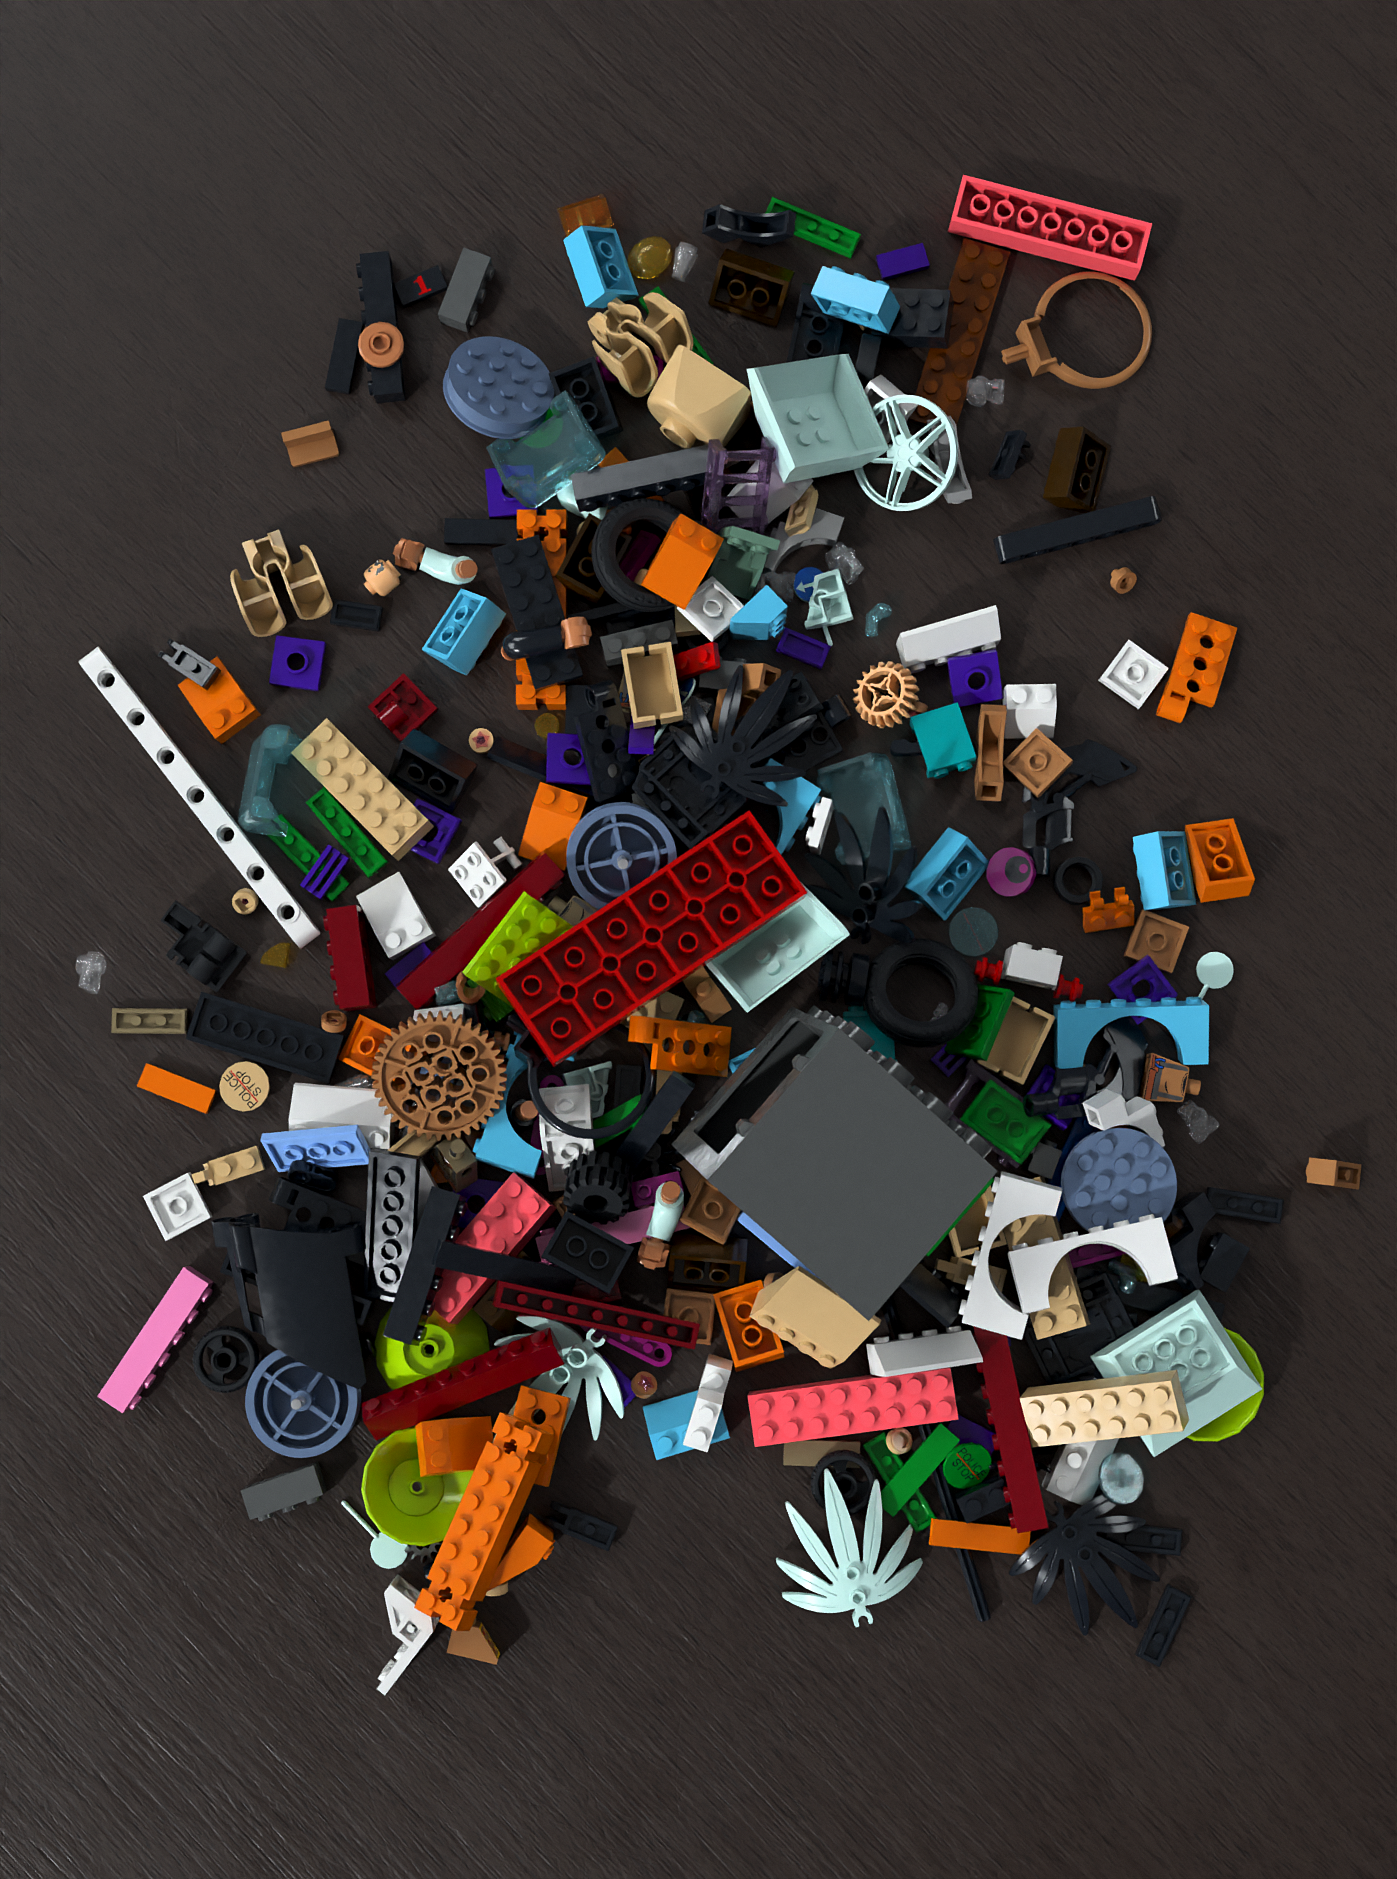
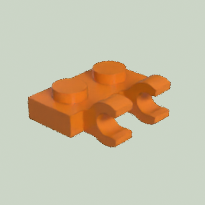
(1108, 916)

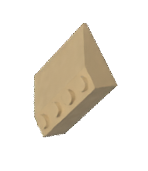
(812, 1317)

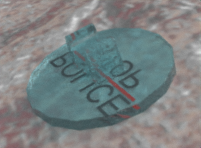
(973, 931)
(1120, 1478)

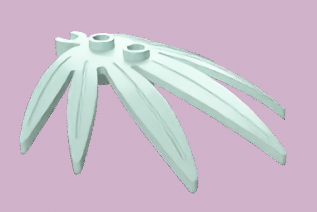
(579, 1362)
(853, 1580)

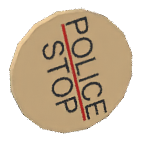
(244, 1086)

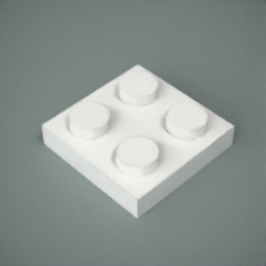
(711, 608)
(1133, 674)
(822, 816)
(177, 1206)

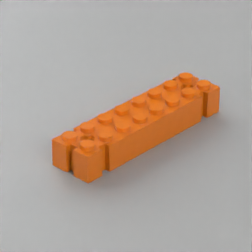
(555, 547)
(484, 1522)

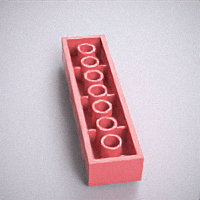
(1050, 227)
(851, 1406)

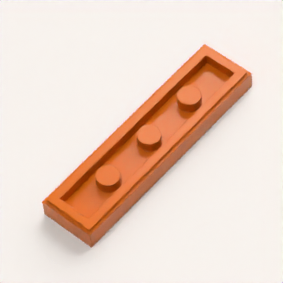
(978, 1536)

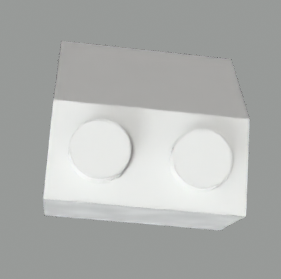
(879, 390)
(1029, 708)

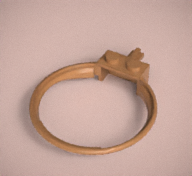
(1037, 354)

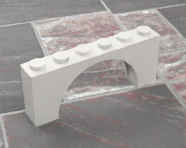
(1013, 1200)
(1142, 1240)

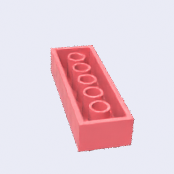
(501, 1227)

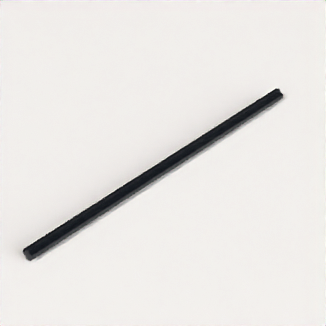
(945, 1491)

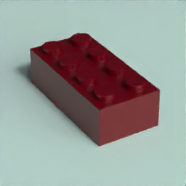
(350, 958)

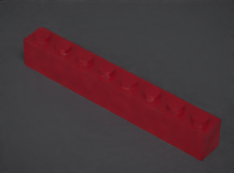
(464, 943)
(596, 1314)
(462, 1383)
(1011, 1432)

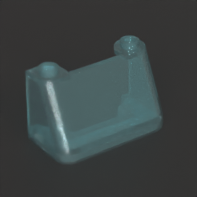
(547, 457)
(858, 791)
(255, 810)

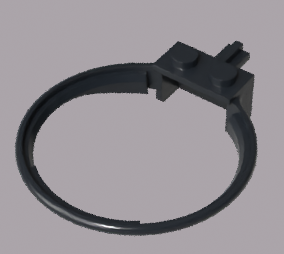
(531, 1054)

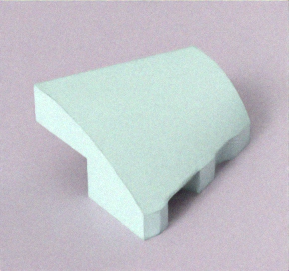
(829, 601)
(597, 1079)

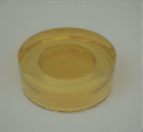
(546, 724)

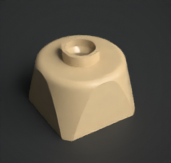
(698, 401)

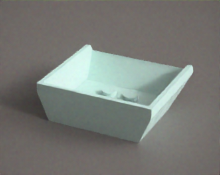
(815, 416)
(778, 951)
(1197, 1346)

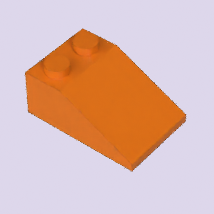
(682, 561)
(223, 707)
(551, 823)
(1218, 860)
(364, 1043)
(746, 1339)
(451, 1444)
(525, 1550)

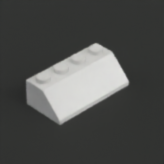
(949, 639)
(336, 1106)
(922, 1352)
(1077, 1469)

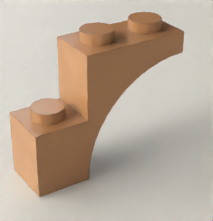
(755, 681)
(989, 753)
(707, 994)

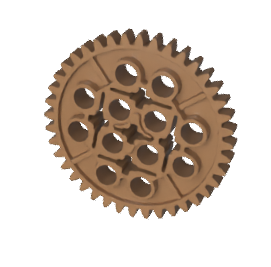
(454, 1034)

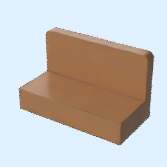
(311, 443)

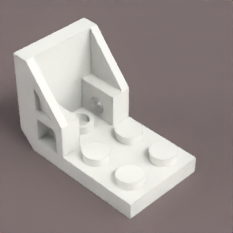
(573, 1107)
(400, 1603)

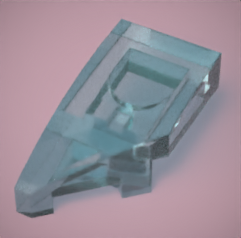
(447, 994)

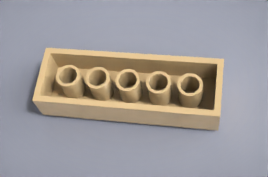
(362, 789)
(1064, 1296)
(1105, 1409)

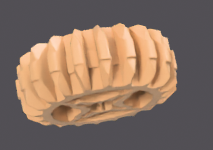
(890, 676)

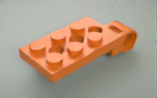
(1176, 694)
(655, 1030)
(556, 1410)

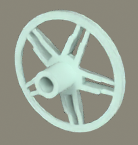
(909, 453)

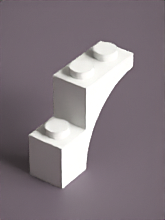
(1111, 1110)
(708, 1403)

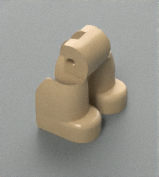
(630, 357)
(302, 580)

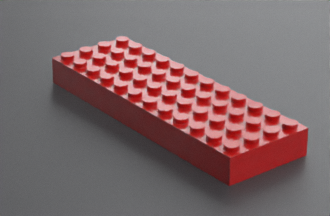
(651, 938)

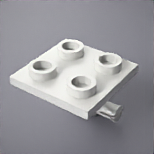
(478, 872)

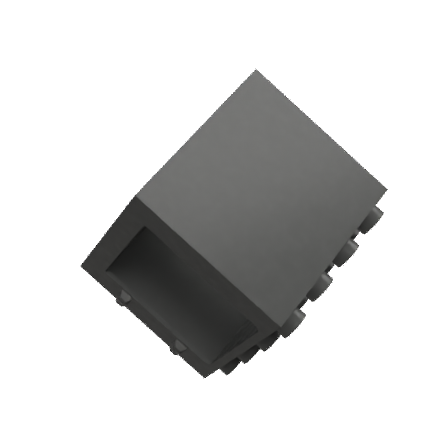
(837, 1155)

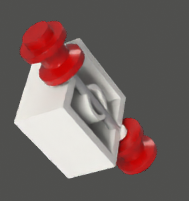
(1031, 968)

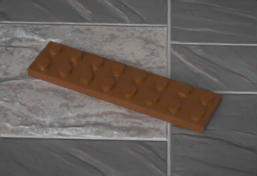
(974, 294)

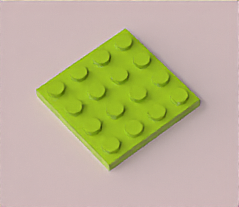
(519, 934)

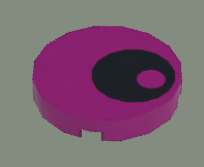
(1011, 872)

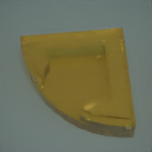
(277, 955)

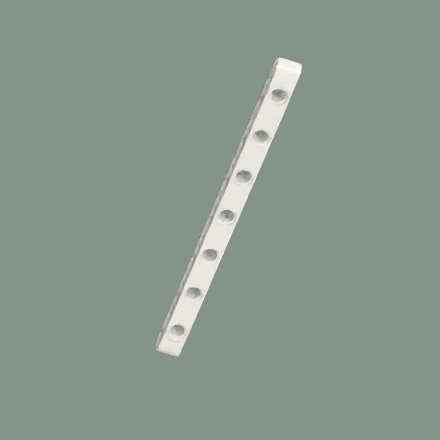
(210, 809)

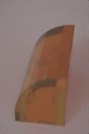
(586, 212)

